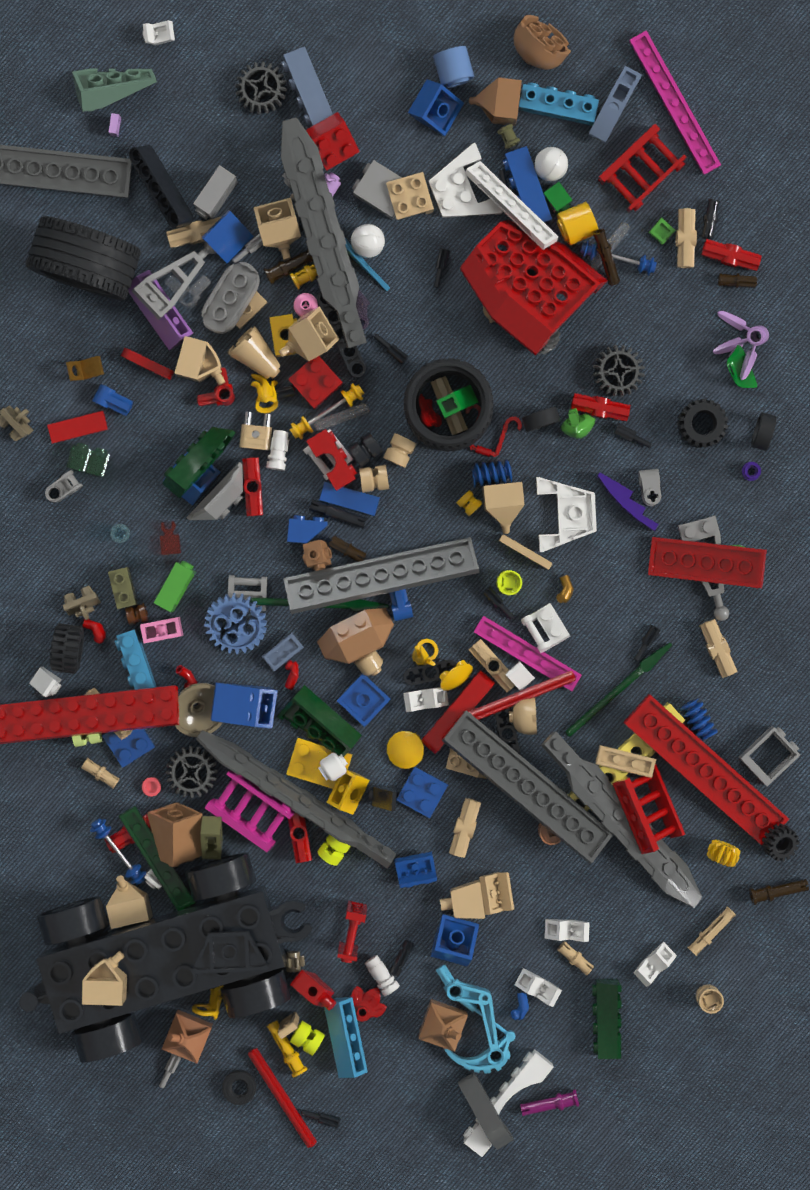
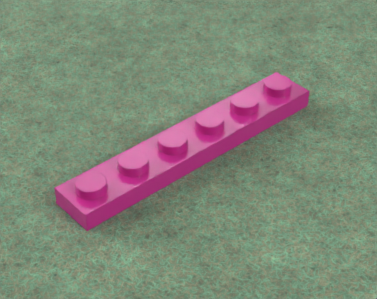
(523, 650)

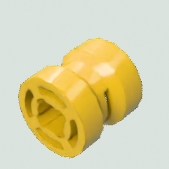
(472, 506)

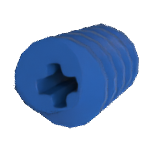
(491, 473)
(698, 719)

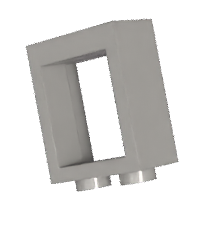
(756, 770)

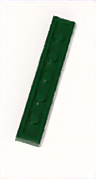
(165, 874)

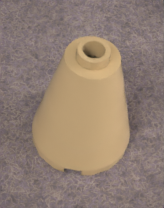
(255, 354)

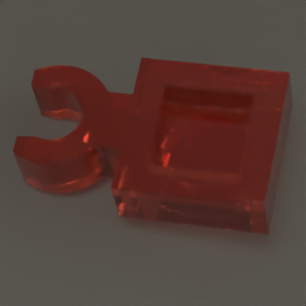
(169, 543)

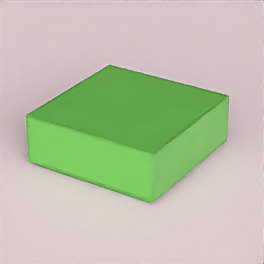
(661, 231)

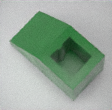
(457, 401)

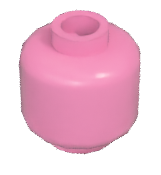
(300, 299)

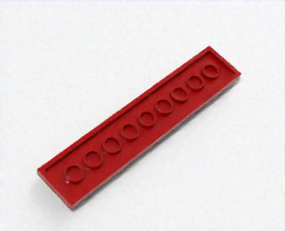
(89, 714)
(704, 768)

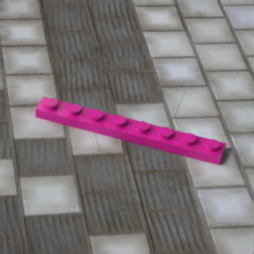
(674, 102)

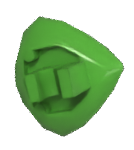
(577, 425)

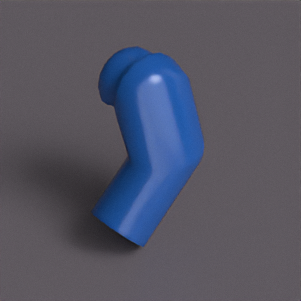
(523, 1007)

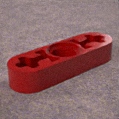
(147, 363)

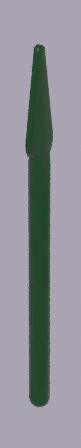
(355, 605)
(644, 666)

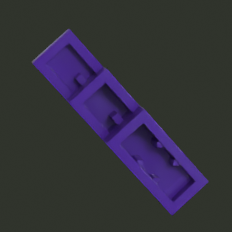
(622, 497)

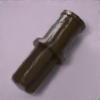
(737, 280)
(346, 549)

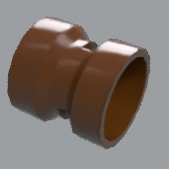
(139, 611)

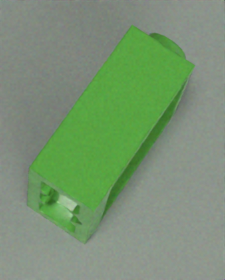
(175, 586)

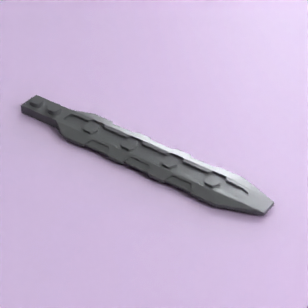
(323, 234)
(597, 792)
(293, 796)

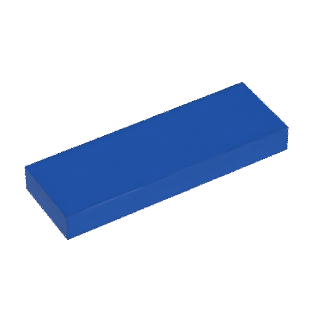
(349, 499)

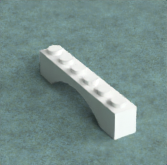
(532, 1071)

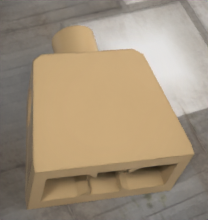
(465, 901)

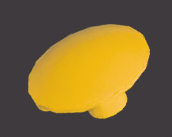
(456, 676)
(405, 749)

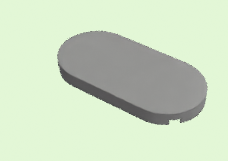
(230, 297)

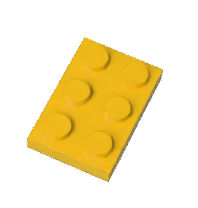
(306, 761)

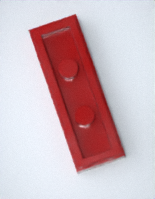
(77, 427)

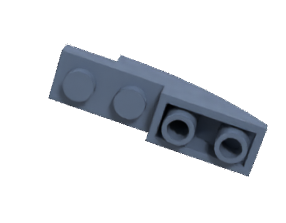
(615, 104)

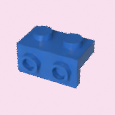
(415, 869)

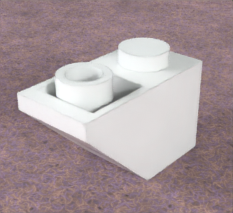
(46, 682)

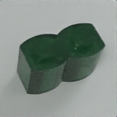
(88, 460)

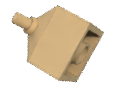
(278, 225)
(310, 335)
(198, 361)
(503, 502)
(128, 905)
(105, 983)

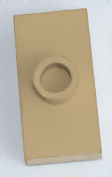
(252, 309)

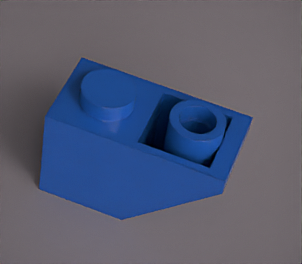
(304, 530)

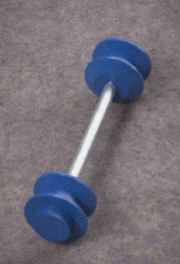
(643, 263)
(102, 831)

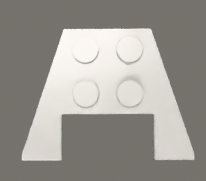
(454, 191)
(575, 513)

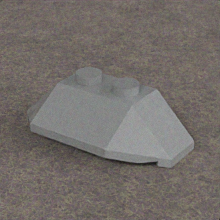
(225, 494)

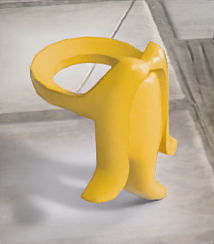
(265, 393)
(420, 655)
(213, 1006)

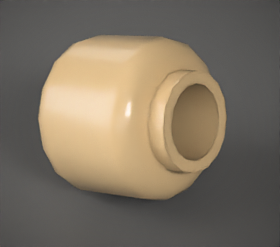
(370, 664)

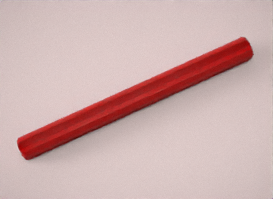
(527, 693)
(282, 1097)

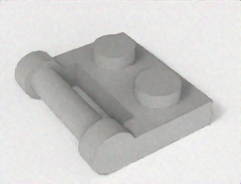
(251, 582)

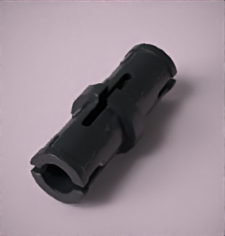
(710, 219)

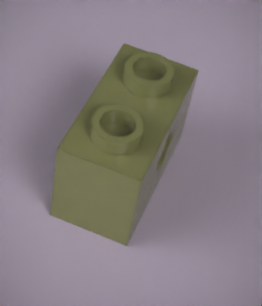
(123, 588)
(211, 837)

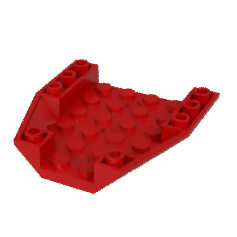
(522, 302)

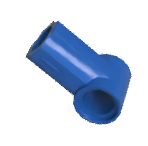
(108, 398)
(400, 605)

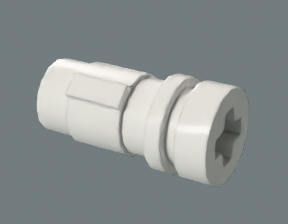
(278, 449)
(381, 975)

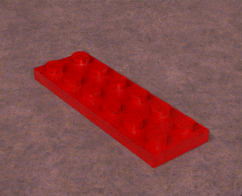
(707, 562)

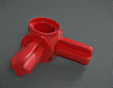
(215, 397)

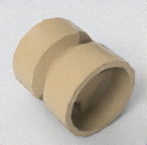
(399, 451)
(374, 478)
(709, 998)

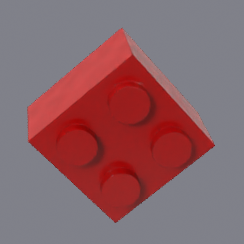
(333, 140)
(315, 381)

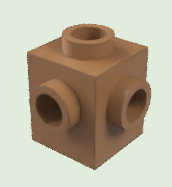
(317, 555)

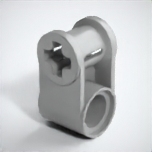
(650, 482)
(64, 487)

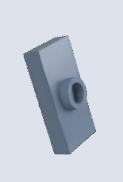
(283, 652)

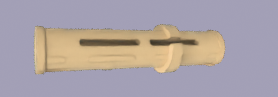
(713, 929)

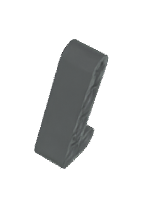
(485, 1111)

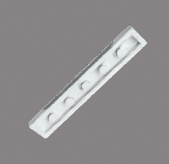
(511, 205)

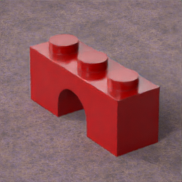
(324, 444)

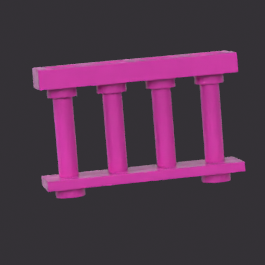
(248, 828)

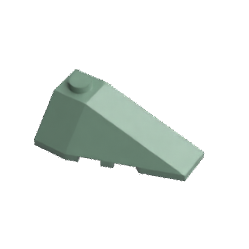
(101, 89)

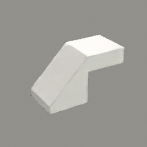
(519, 676)
(425, 699)
(566, 930)
(654, 963)
(538, 987)

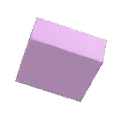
(114, 125)

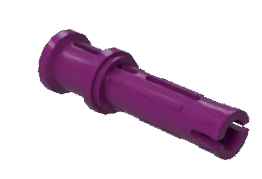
(560, 1102)

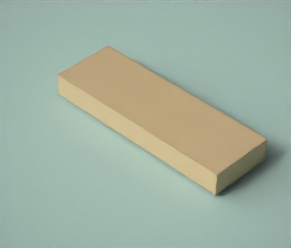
(525, 552)
(625, 761)
(288, 1025)

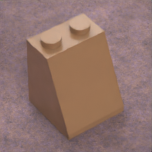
(176, 833)

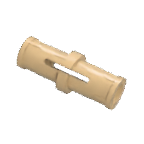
(100, 773)
(575, 958)

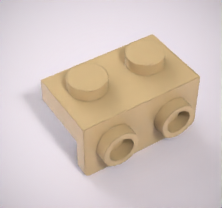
(496, 892)

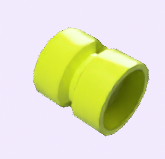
(509, 582)
(333, 850)
(300, 1037)

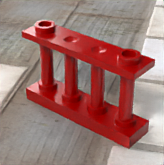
(638, 150)
(636, 817)
(355, 914)

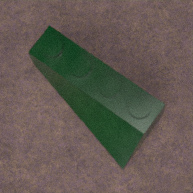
(197, 460)
(320, 722)
(607, 1018)

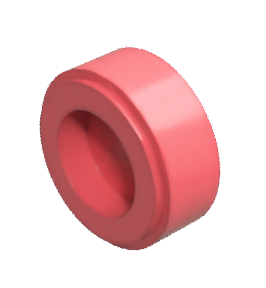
(151, 786)

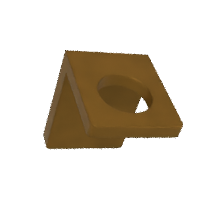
(85, 368)

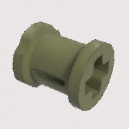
(508, 136)

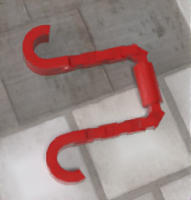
(485, 451)

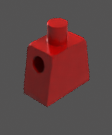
(314, 989)

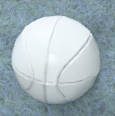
(551, 164)
(367, 240)

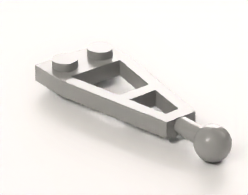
(151, 295)
(700, 530)

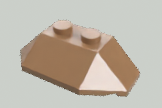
(356, 636)

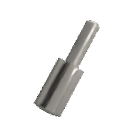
(251, 247)
(170, 1068)

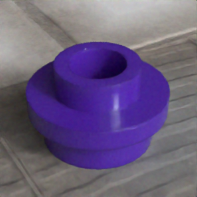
(757, 471)

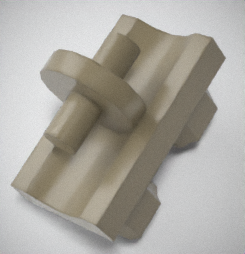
(17, 420)
(83, 605)

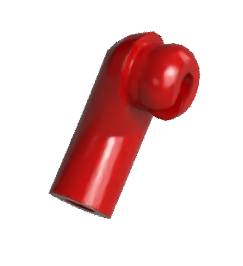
(97, 629)
(187, 674)
(294, 674)

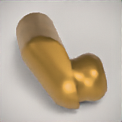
(567, 590)

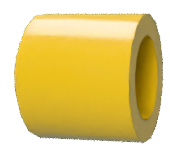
(576, 223)

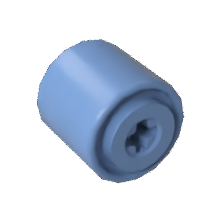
(453, 66)

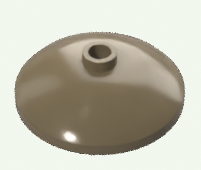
(196, 718)

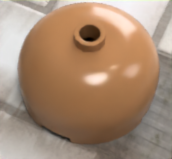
(536, 48)

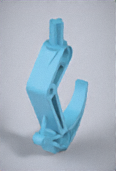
(468, 997)

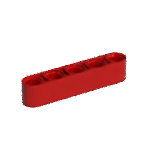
(465, 701)

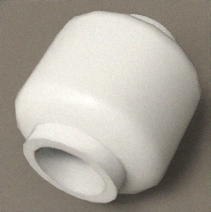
(333, 766)

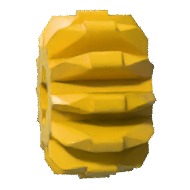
(723, 853)

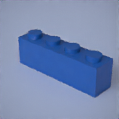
(526, 182)

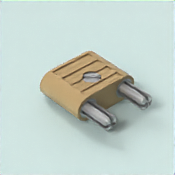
(255, 436)

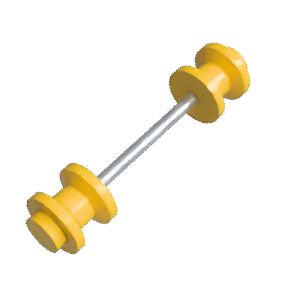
(349, 396)

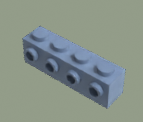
(307, 86)

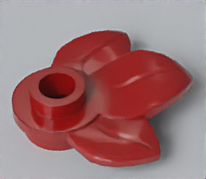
(428, 415)
(369, 1002)

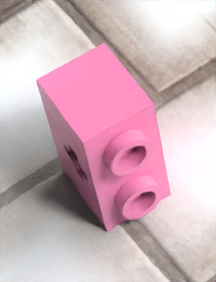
(161, 630)

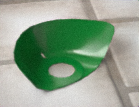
(737, 357)

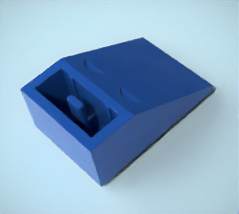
(244, 705)

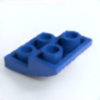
(227, 236)

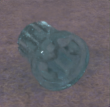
(115, 529)

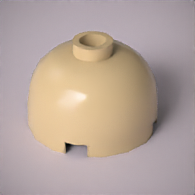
(524, 717)

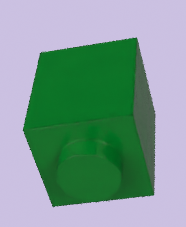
(557, 198)

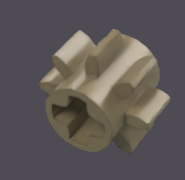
(294, 961)

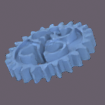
(245, 636)

